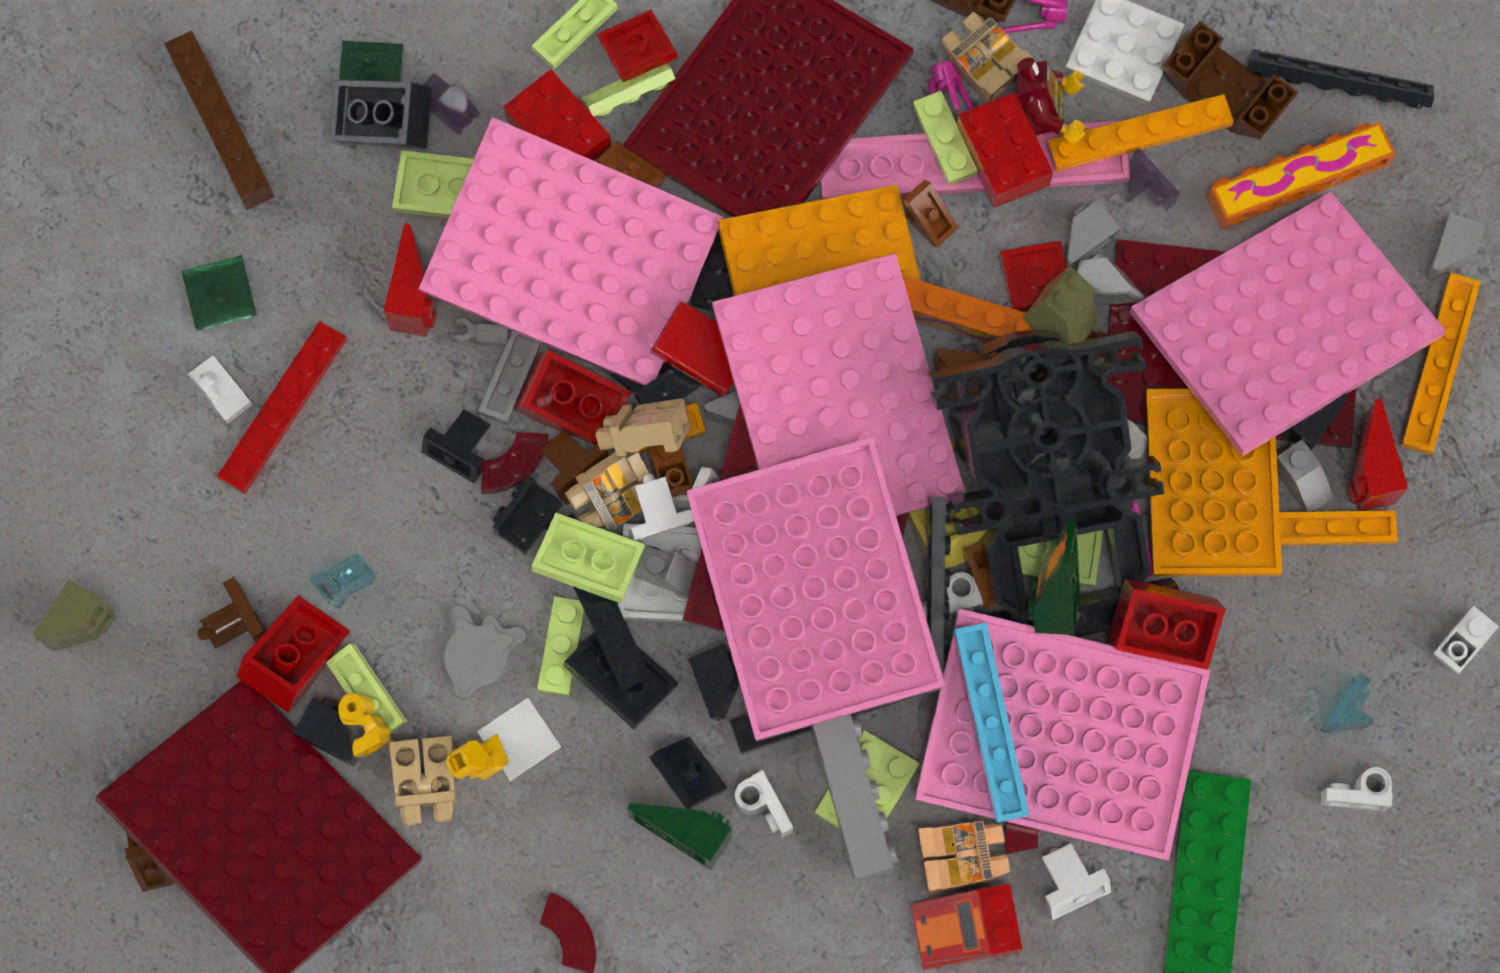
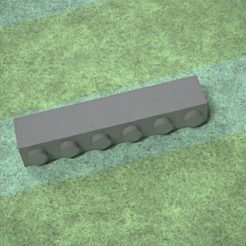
(854, 797)

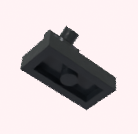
(456, 445)

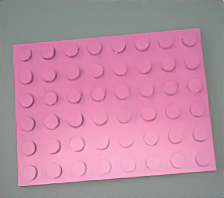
(569, 252)
(1286, 323)
(836, 366)
(815, 589)
(1093, 733)

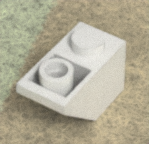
(1465, 640)

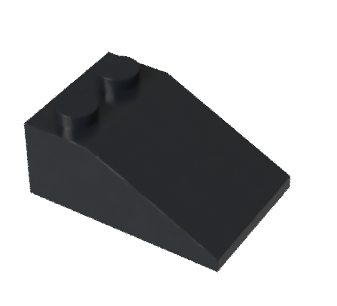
(381, 113)

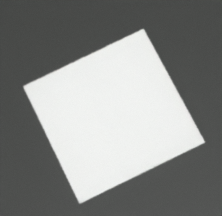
(523, 737)

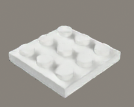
(1124, 48)
(652, 602)

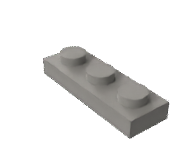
(509, 378)

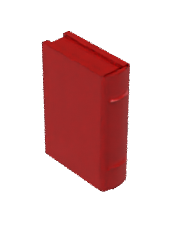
(695, 348)

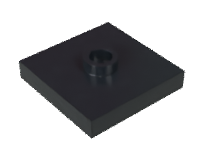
(688, 772)

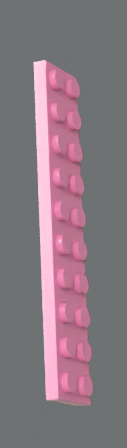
(909, 160)

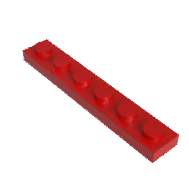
(281, 407)

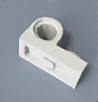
(970, 602)
(1361, 798)
(776, 817)

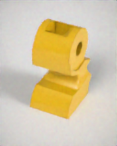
(359, 711)
(477, 759)

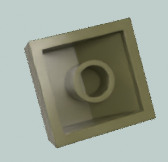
(1065, 307)
(74, 618)

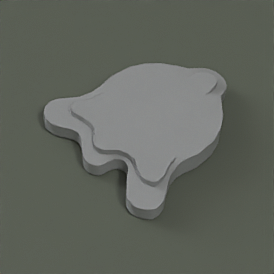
(478, 653)

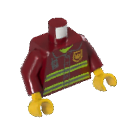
(1043, 98)

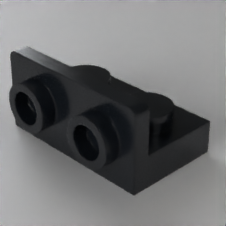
(525, 515)

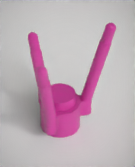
(1052, 10)
(947, 80)

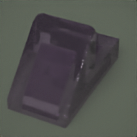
(451, 105)
(1147, 176)

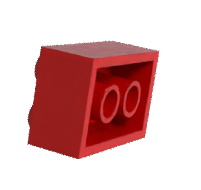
(557, 116)
(1005, 150)
(1166, 624)

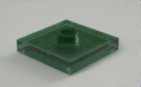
(371, 61)
(219, 292)

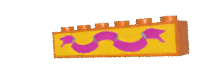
(1300, 175)
(962, 312)

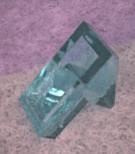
(343, 580)
(1345, 714)

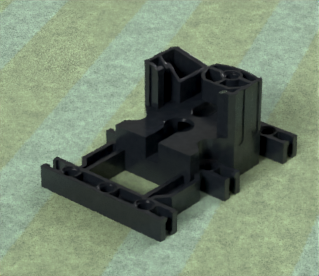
(1044, 481)

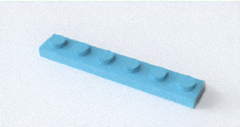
(991, 722)

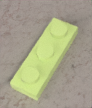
(572, 30)
(604, 99)
(944, 138)
(561, 642)
(359, 678)

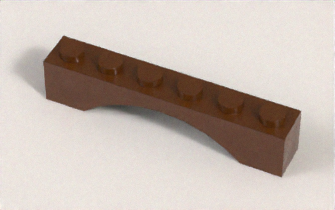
(219, 120)

